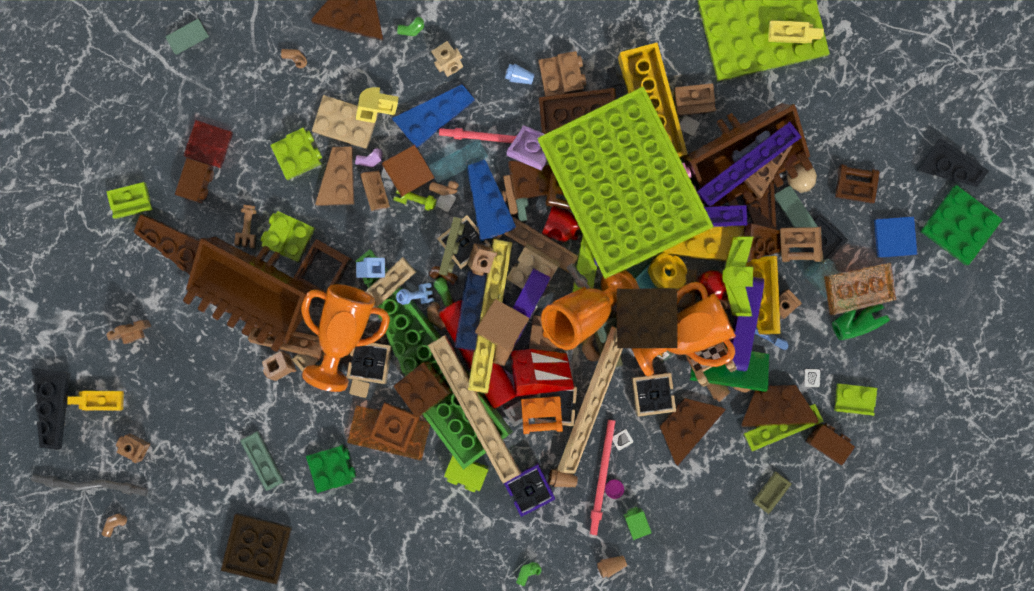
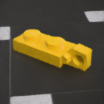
(98, 400)

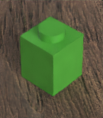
(637, 523)

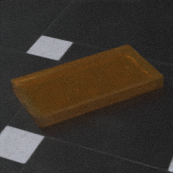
(860, 288)
(363, 424)

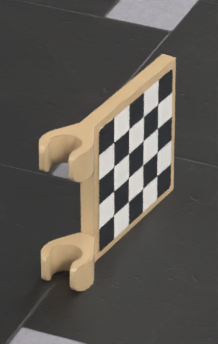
(711, 353)

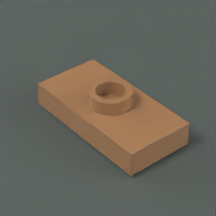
(375, 190)
(508, 195)

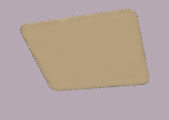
(359, 388)

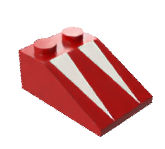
(540, 372)

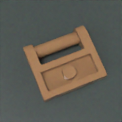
(801, 238)

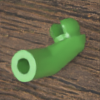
(413, 29)
(442, 288)
(528, 570)

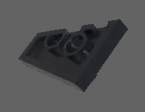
(952, 164)

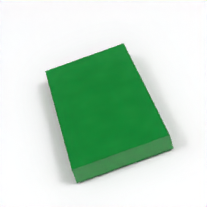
(754, 378)

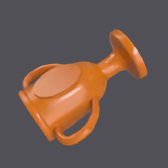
(583, 312)
(698, 329)
(340, 331)

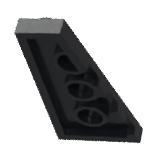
(51, 406)

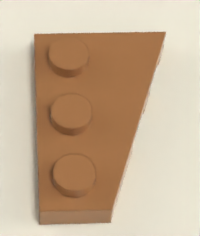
(762, 178)
(338, 180)

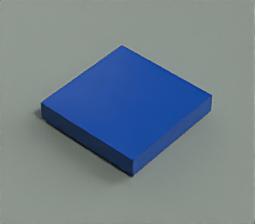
(895, 237)

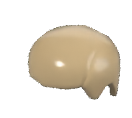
(805, 181)

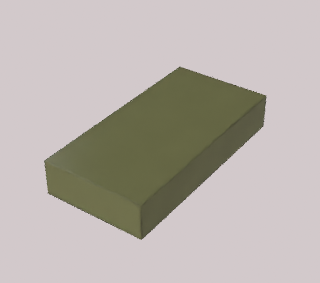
(772, 492)

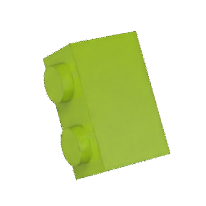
(471, 476)

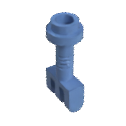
(778, 341)

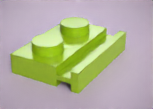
(129, 200)
(855, 399)

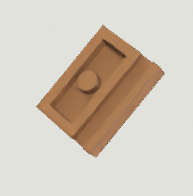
(695, 99)

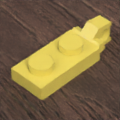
(793, 32)

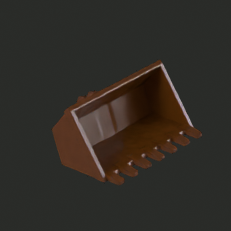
(715, 156)
(246, 290)

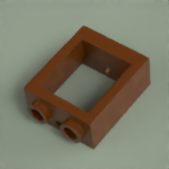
(319, 245)

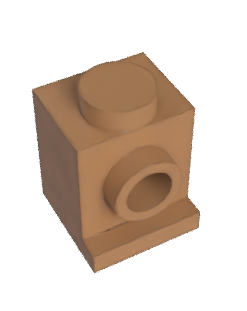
(478, 254)
(791, 300)
(272, 364)
(138, 446)

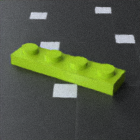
(767, 435)

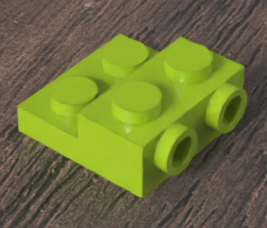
(296, 153)
(287, 236)

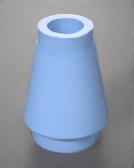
(518, 74)

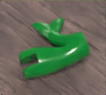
(846, 328)

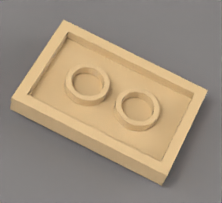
(338, 121)

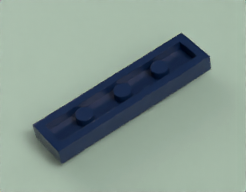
(470, 311)

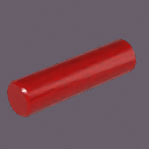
(500, 386)

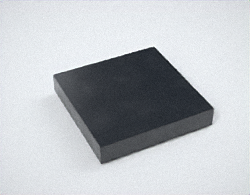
(831, 239)

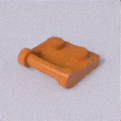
(541, 408)

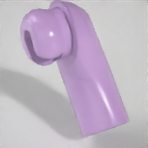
(371, 160)

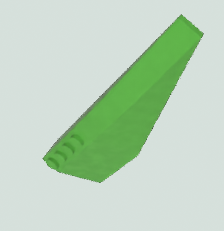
(409, 338)

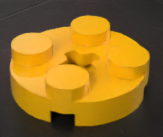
(674, 264)

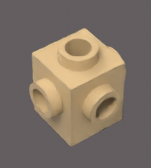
(447, 59)

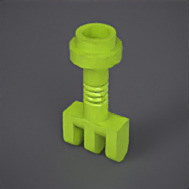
(429, 202)

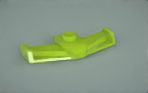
(738, 276)

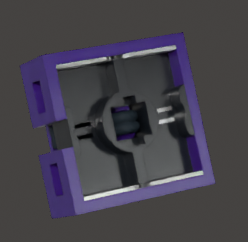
(530, 490)

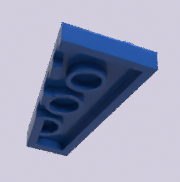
(430, 116)
(490, 208)

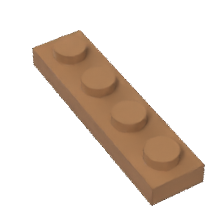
(526, 235)
(299, 343)

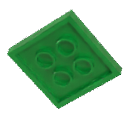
(961, 225)

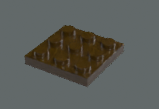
(647, 318)
(256, 548)

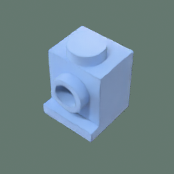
(371, 268)

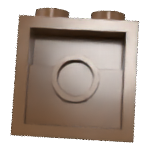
(562, 74)

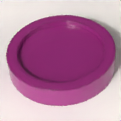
(614, 489)

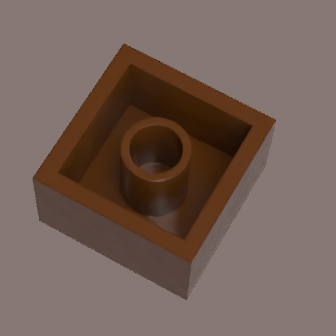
(422, 389)

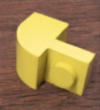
(372, 102)

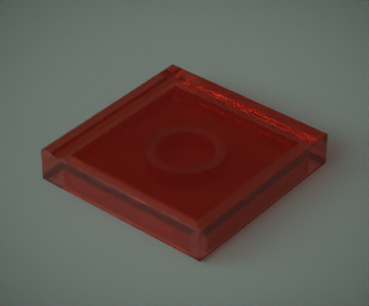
(208, 144)

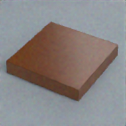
(408, 170)
(394, 427)

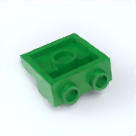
(331, 468)

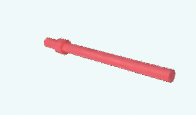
(459, 133)
(596, 513)

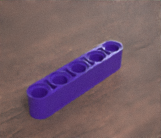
(531, 294)
(746, 325)

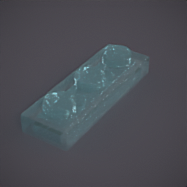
(458, 161)

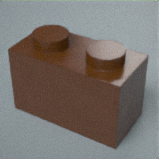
(194, 181)
(830, 444)

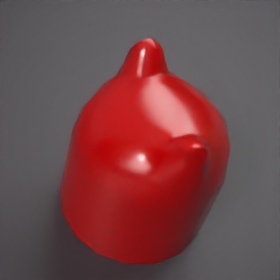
(561, 225)
(713, 283)

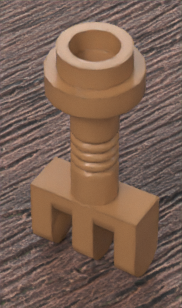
(245, 235)

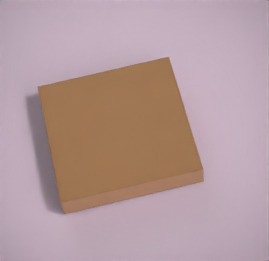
(502, 325)

